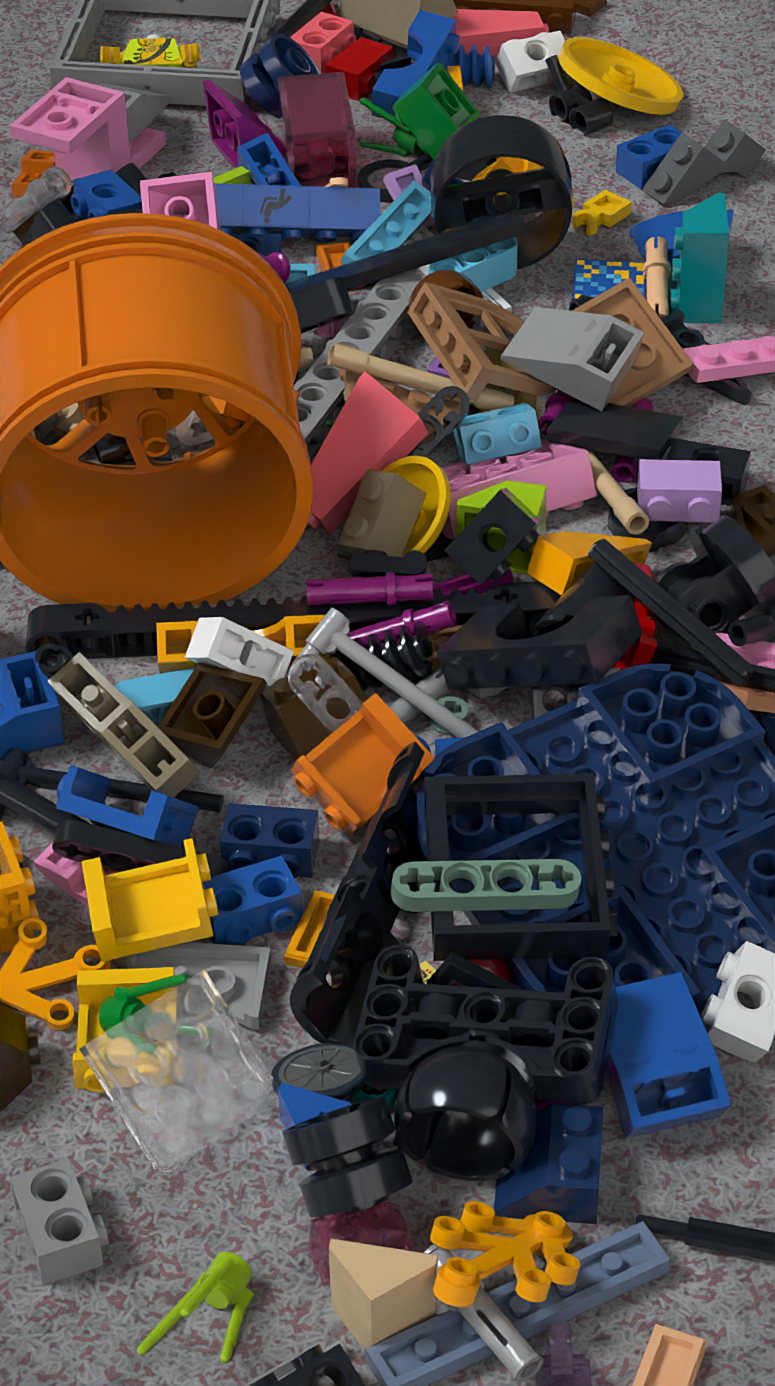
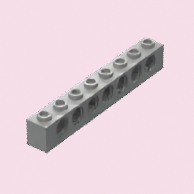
(375, 328)

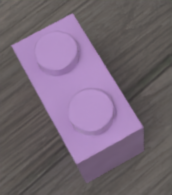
(680, 490)

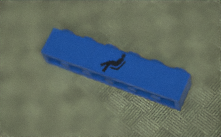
(297, 210)

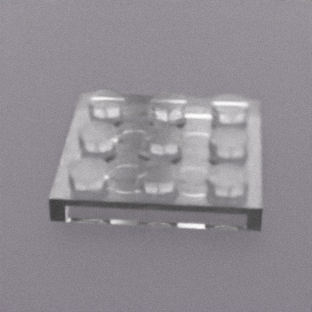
(181, 1073)

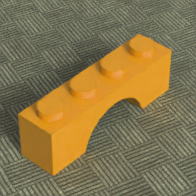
(175, 637)

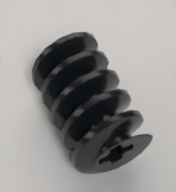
(407, 655)

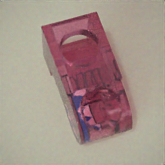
(376, 1226)

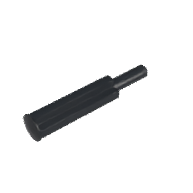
(716, 1236)

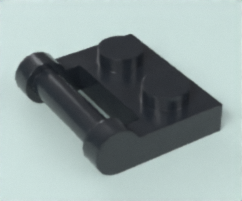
(377, 563)

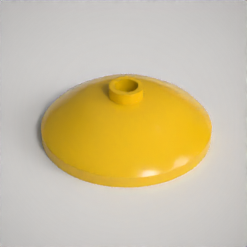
(436, 504)

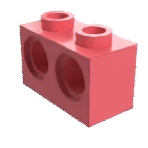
(325, 37)

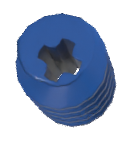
(474, 65)

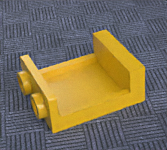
(150, 904)
(92, 990)

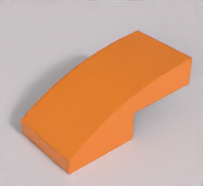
(32, 168)

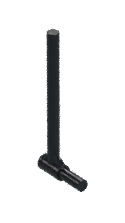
(21, 769)

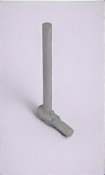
(333, 634)

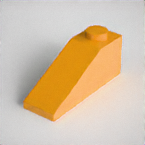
(563, 556)

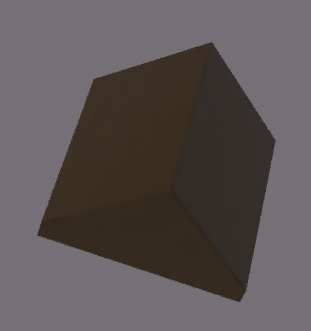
(210, 711)

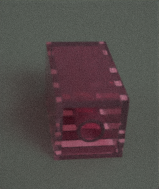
(317, 126)

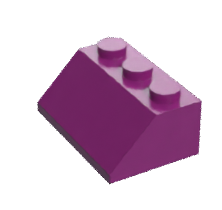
(233, 123)

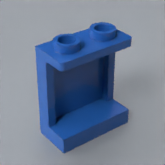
(163, 819)

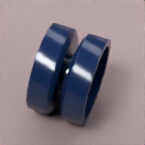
(277, 58)

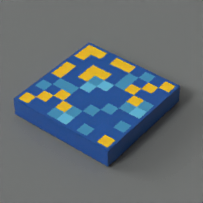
(598, 276)

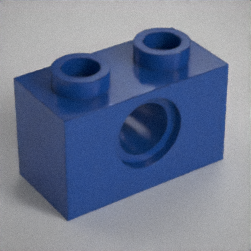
(102, 195)

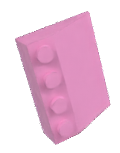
(558, 466)

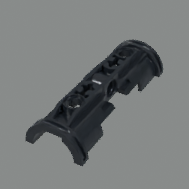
(360, 914)

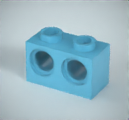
(497, 433)

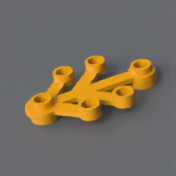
(16, 986)
(538, 1233)

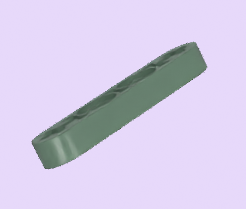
(487, 893)

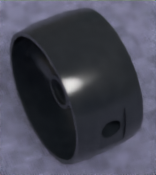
(527, 191)

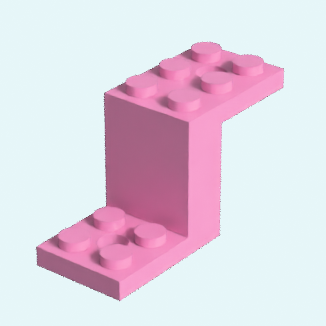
(86, 129)

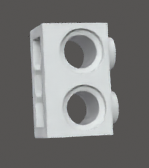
(238, 649)

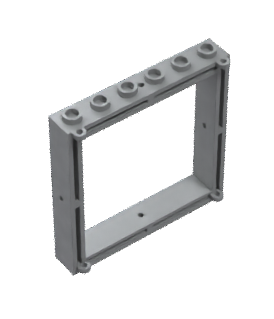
(180, 83)

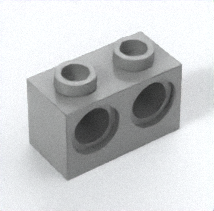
(52, 1212)

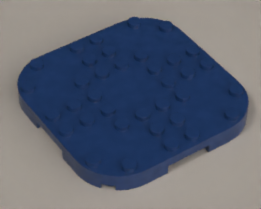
(682, 815)

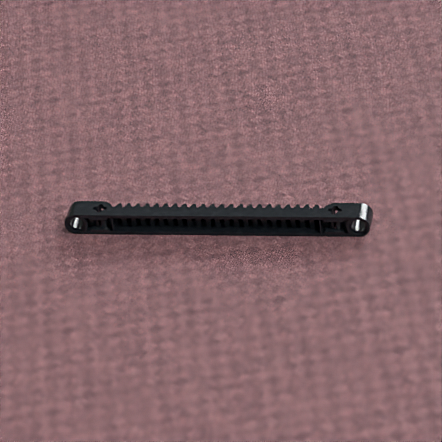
(135, 631)

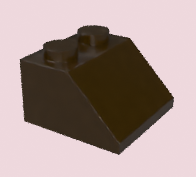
(292, 720)

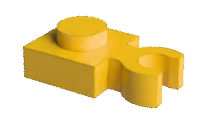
(602, 209)

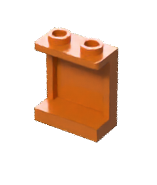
(353, 765)

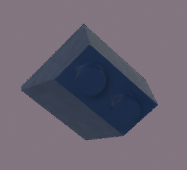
(559, 1169)

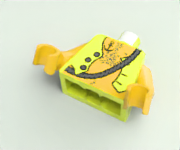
(153, 52)

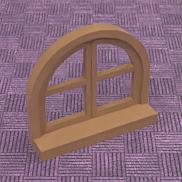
(460, 347)

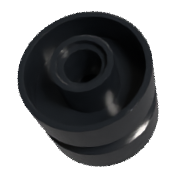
(352, 1172)

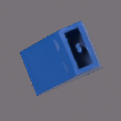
(27, 707)
(662, 1059)

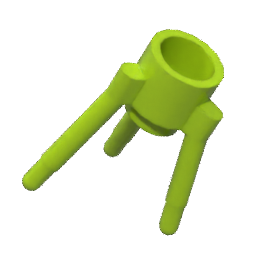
(219, 1286)

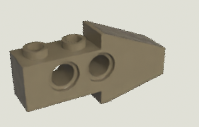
(123, 727)

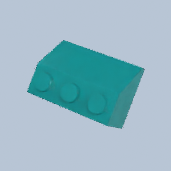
(701, 262)

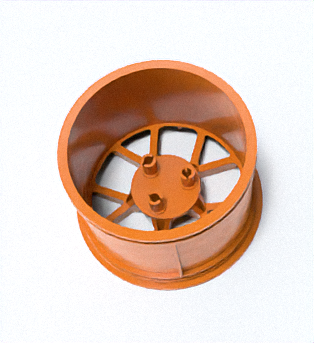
(139, 331)

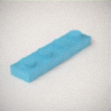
(394, 225)

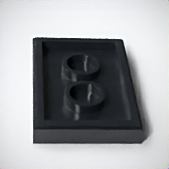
(615, 429)

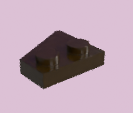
(757, 515)

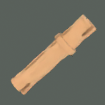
(657, 272)

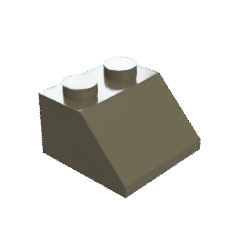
(381, 515)

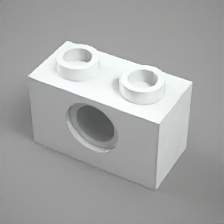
(523, 60)
(729, 1023)

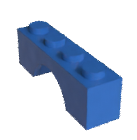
(429, 42)

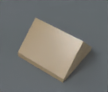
(381, 1289)

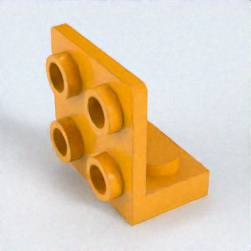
(15, 888)

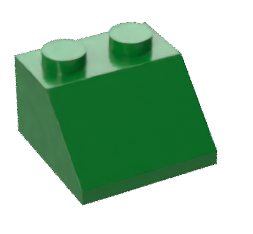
(434, 109)

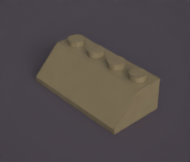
(392, 17)

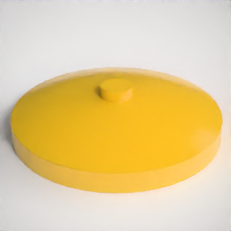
(620, 76)

